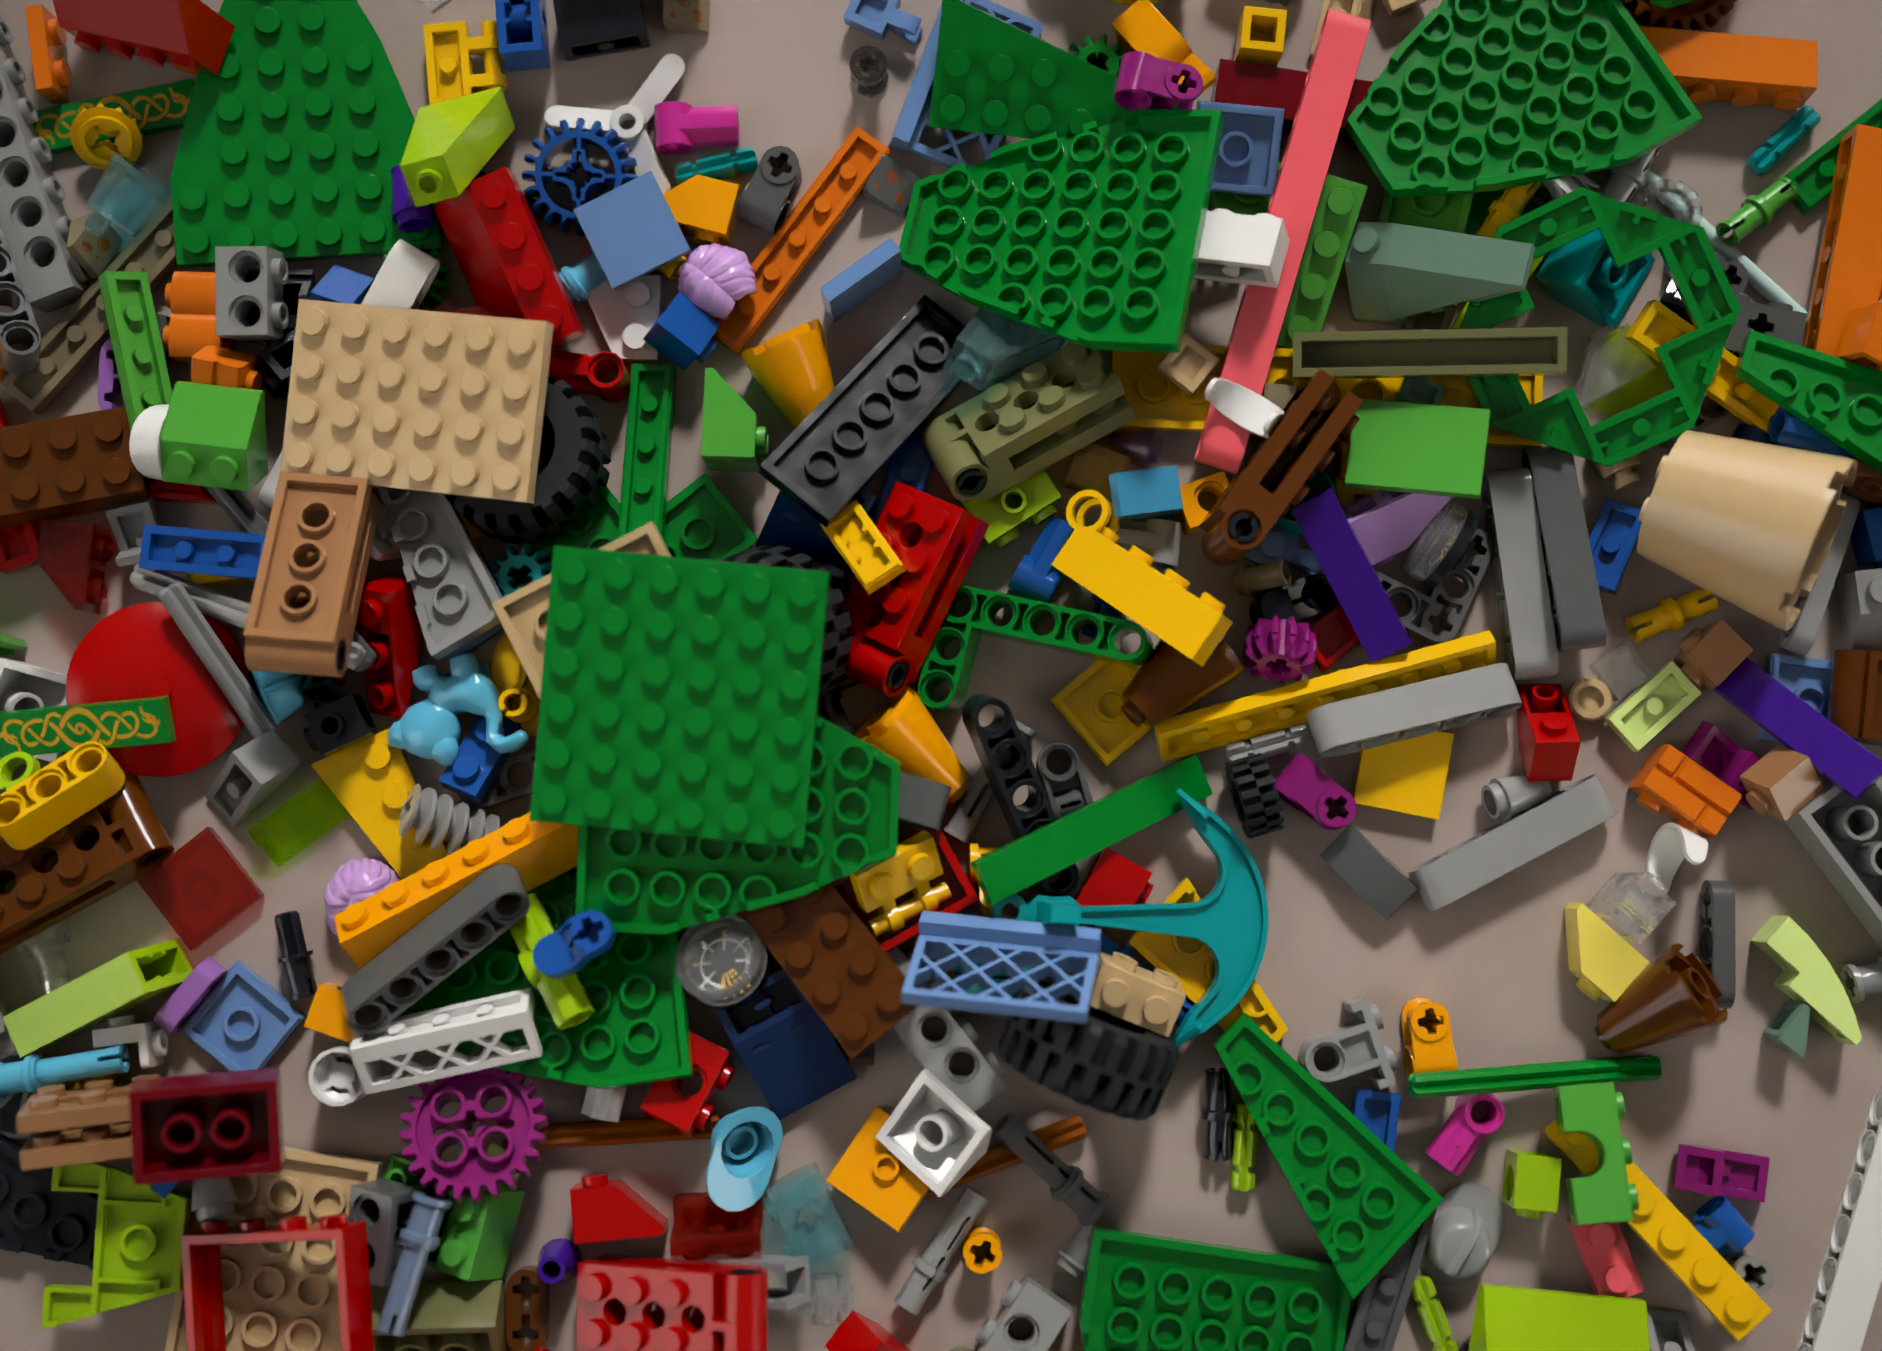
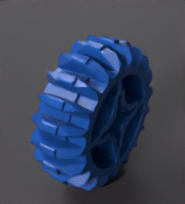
(559, 176)

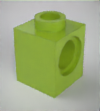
(1531, 1182)

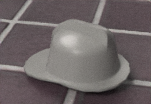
(1463, 1234)

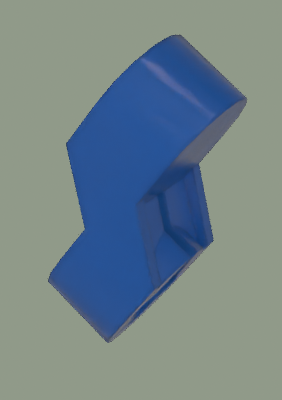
(574, 944)

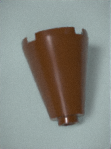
(1174, 681)
(1662, 1003)

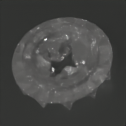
(1672, 192)

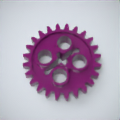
(474, 1169)

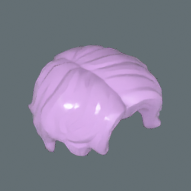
(716, 278)
(355, 883)

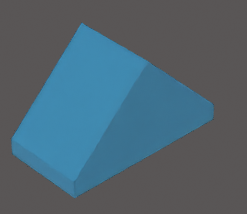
(1146, 493)

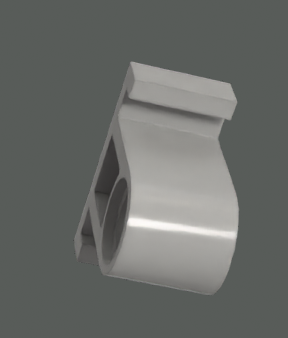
(1354, 1048)

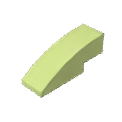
(1808, 977)

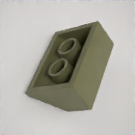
(447, 1318)

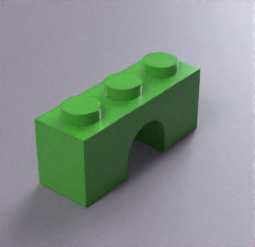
(1605, 1192)

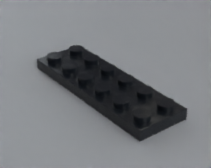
(868, 414)

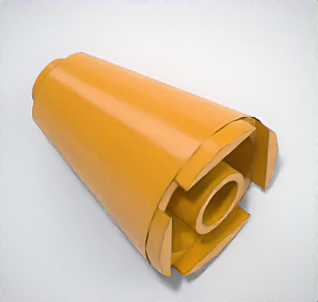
(793, 370)
(913, 737)

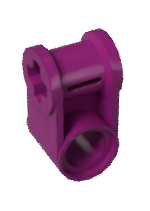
(1153, 83)
(1307, 789)

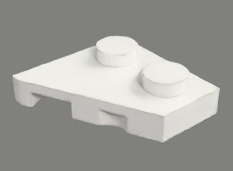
(628, 315)

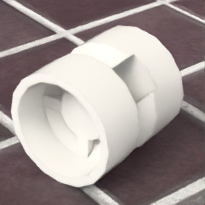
(335, 1078)

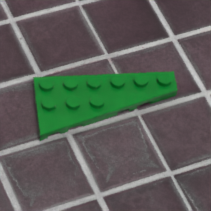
(1819, 389)
(1342, 1174)

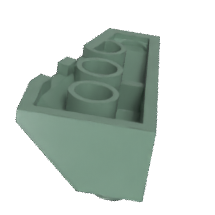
(1416, 269)

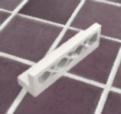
(447, 1026)

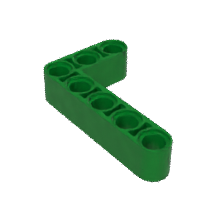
(1020, 629)

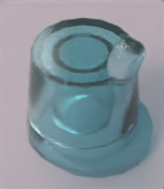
(125, 198)

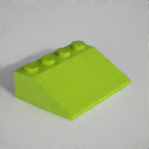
(1556, 1321)

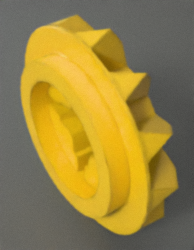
(86, 131)

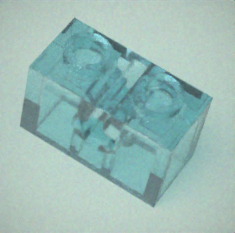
(829, 1232)

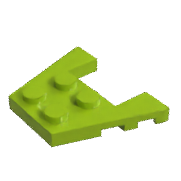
(134, 1243)

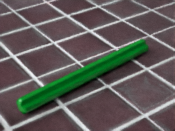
(1533, 1076)

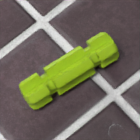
(1244, 1151)
(1432, 1315)

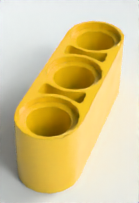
(58, 794)

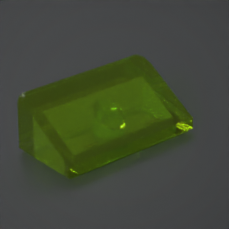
(298, 822)

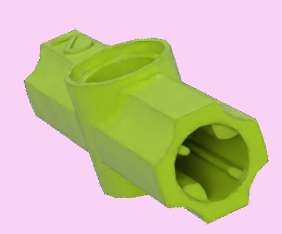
(563, 997)

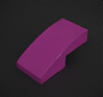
(1720, 757)
(1721, 1172)

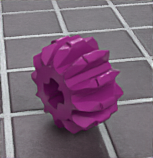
(1279, 649)

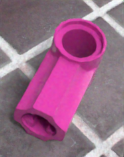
(683, 127)
(1462, 1135)

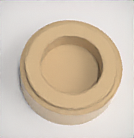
(1588, 699)

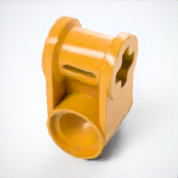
(1429, 1046)

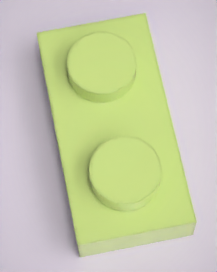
(1652, 706)

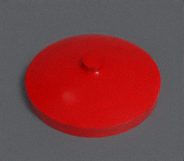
(147, 656)

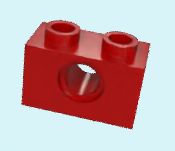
(693, 1112)

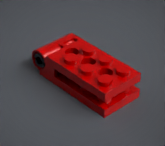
(902, 618)
(670, 1305)

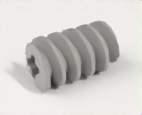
(443, 819)

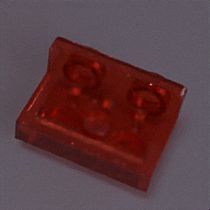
(707, 1229)

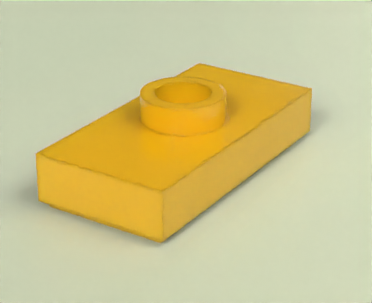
(863, 548)

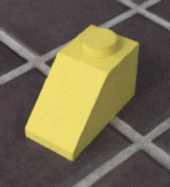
(1599, 955)

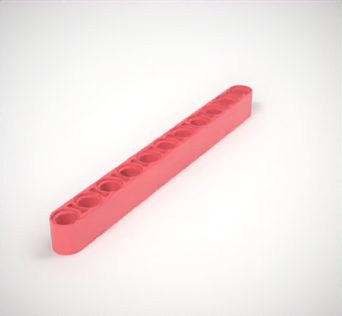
(1295, 201)

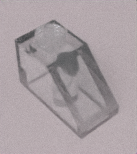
(1609, 366)

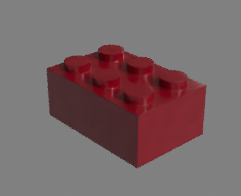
(206, 1125)

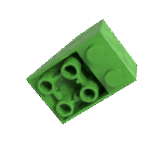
(471, 1234)

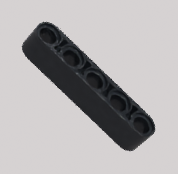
(1008, 778)

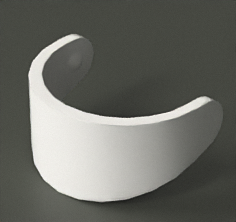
(1243, 406)
(145, 441)
(1670, 848)

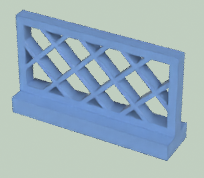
(918, 99)
(1003, 947)

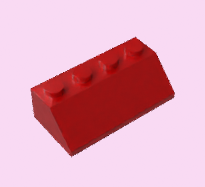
(154, 30)
(507, 255)

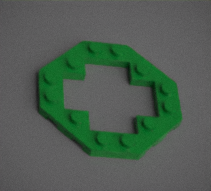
(1687, 360)

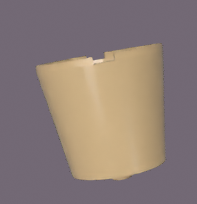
(1745, 519)

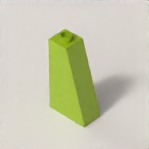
(454, 143)
(98, 996)

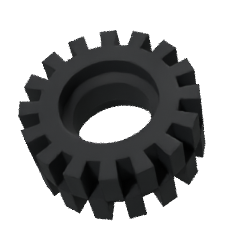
(1255, 795)

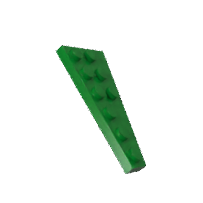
(1013, 82)

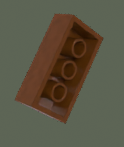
(67, 467)

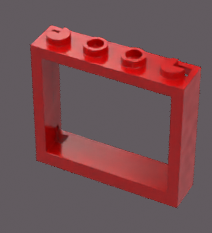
(204, 1276)

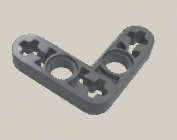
(1424, 607)

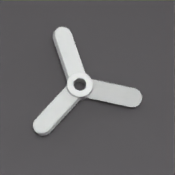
(639, 109)

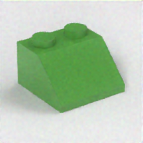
(730, 429)
(215, 437)

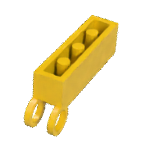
(1136, 588)

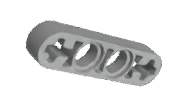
(1806, 627)

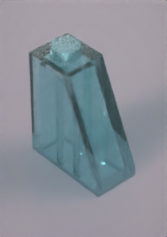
(996, 349)

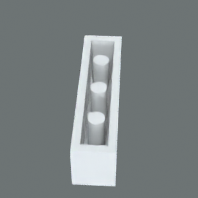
(1242, 248)

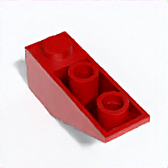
(394, 633)

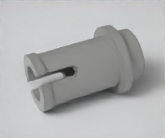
(1075, 1255)

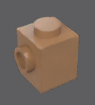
(1711, 654)
(1781, 783)

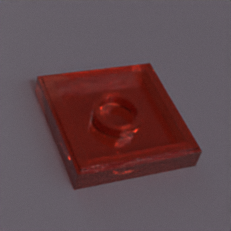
(201, 888)

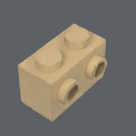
(1137, 993)

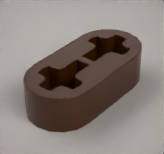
(516, 1310)

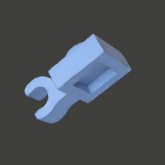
(880, 15)
(1280, 545)

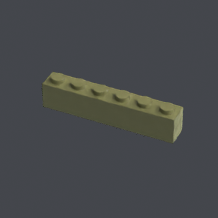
(1431, 353)

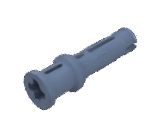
(418, 1240)

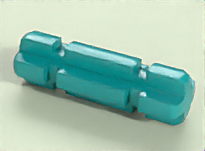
(1783, 140)
(718, 166)

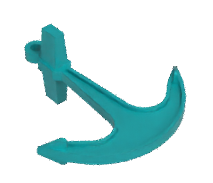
(1226, 921)

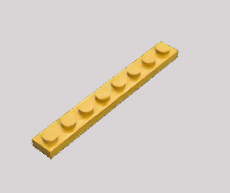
(1289, 704)

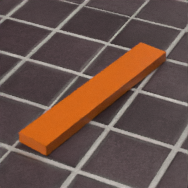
(802, 236)

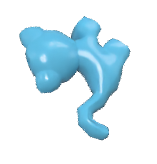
(433, 725)

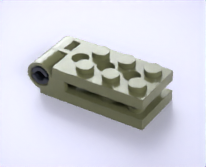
(1026, 423)

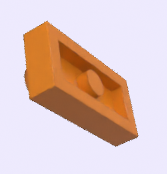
(49, 66)

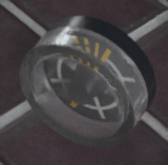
(1440, 545)
(722, 962)

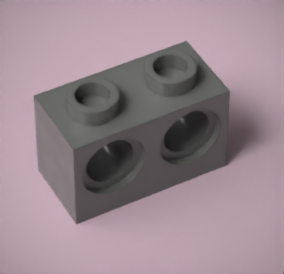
(386, 1210)

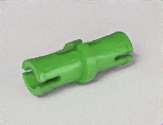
(1756, 211)

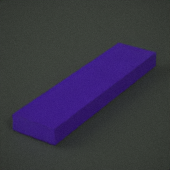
(1351, 575)
(1801, 728)

